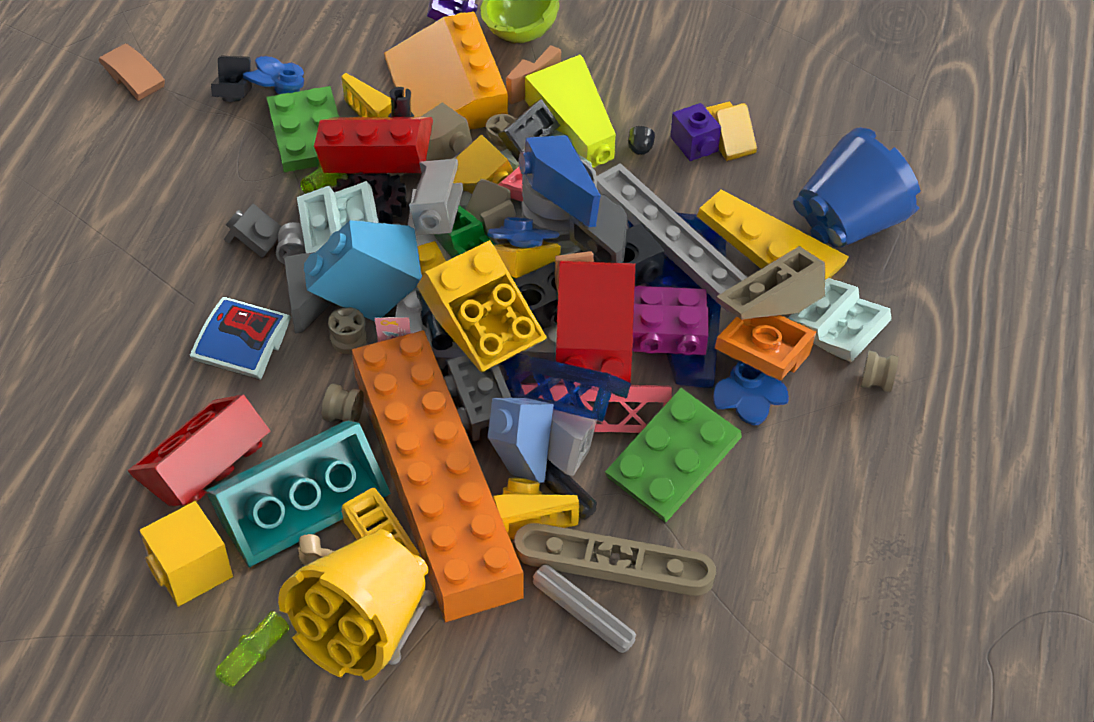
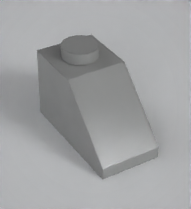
(569, 441)

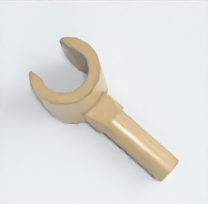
(310, 549)

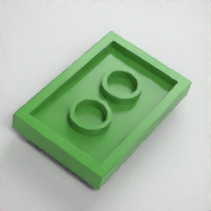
(296, 123)
(673, 454)

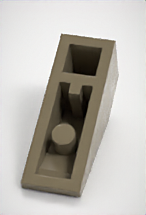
(448, 135)
(778, 288)

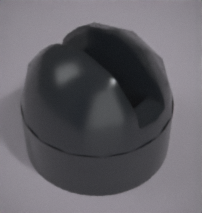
(641, 139)

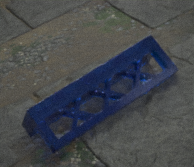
(569, 375)

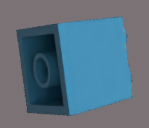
(365, 267)

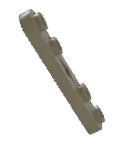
(589, 556)

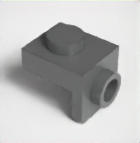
(253, 229)

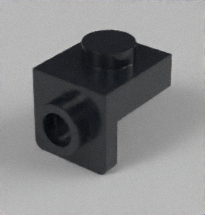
(230, 80)

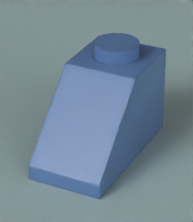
(521, 435)

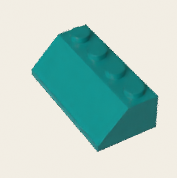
(296, 491)

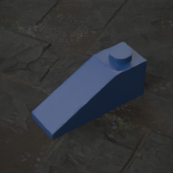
(560, 176)

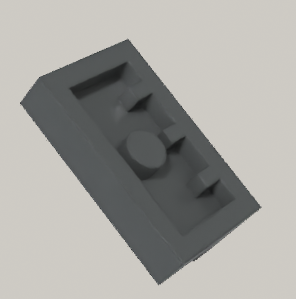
(474, 392)

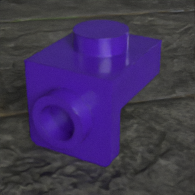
(442, 8)

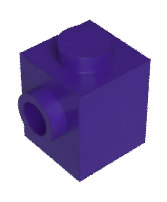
(695, 131)

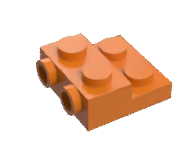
(767, 344)

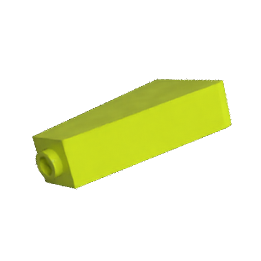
(576, 106)

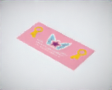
(392, 327)

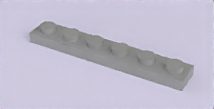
(674, 235)

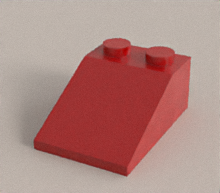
(596, 316)

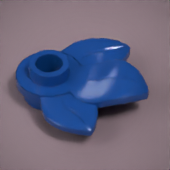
(271, 72)
(521, 233)
(749, 393)

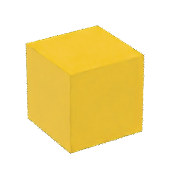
(186, 553)

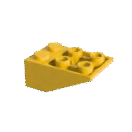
(481, 306)

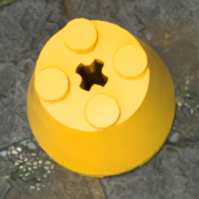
(355, 604)

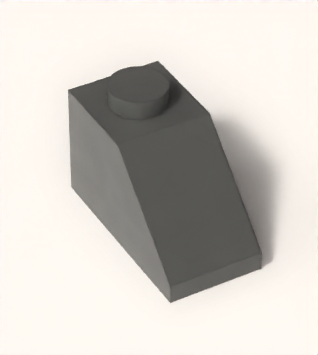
(608, 237)
(304, 305)

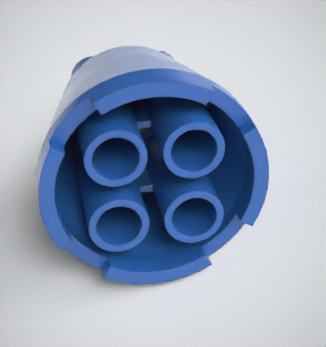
(858, 190)

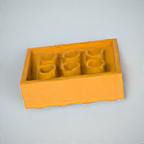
(450, 66)

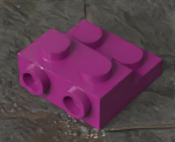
(670, 320)

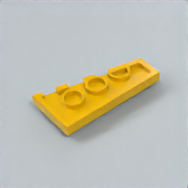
(762, 235)

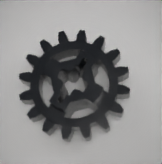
(383, 188)

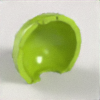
(519, 19)

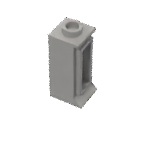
(436, 197)

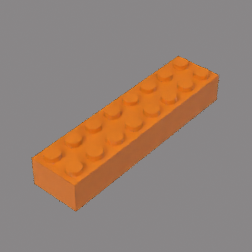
(437, 477)

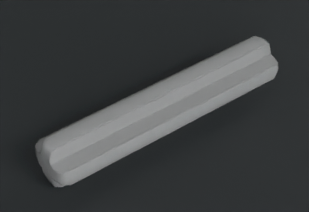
(584, 608)

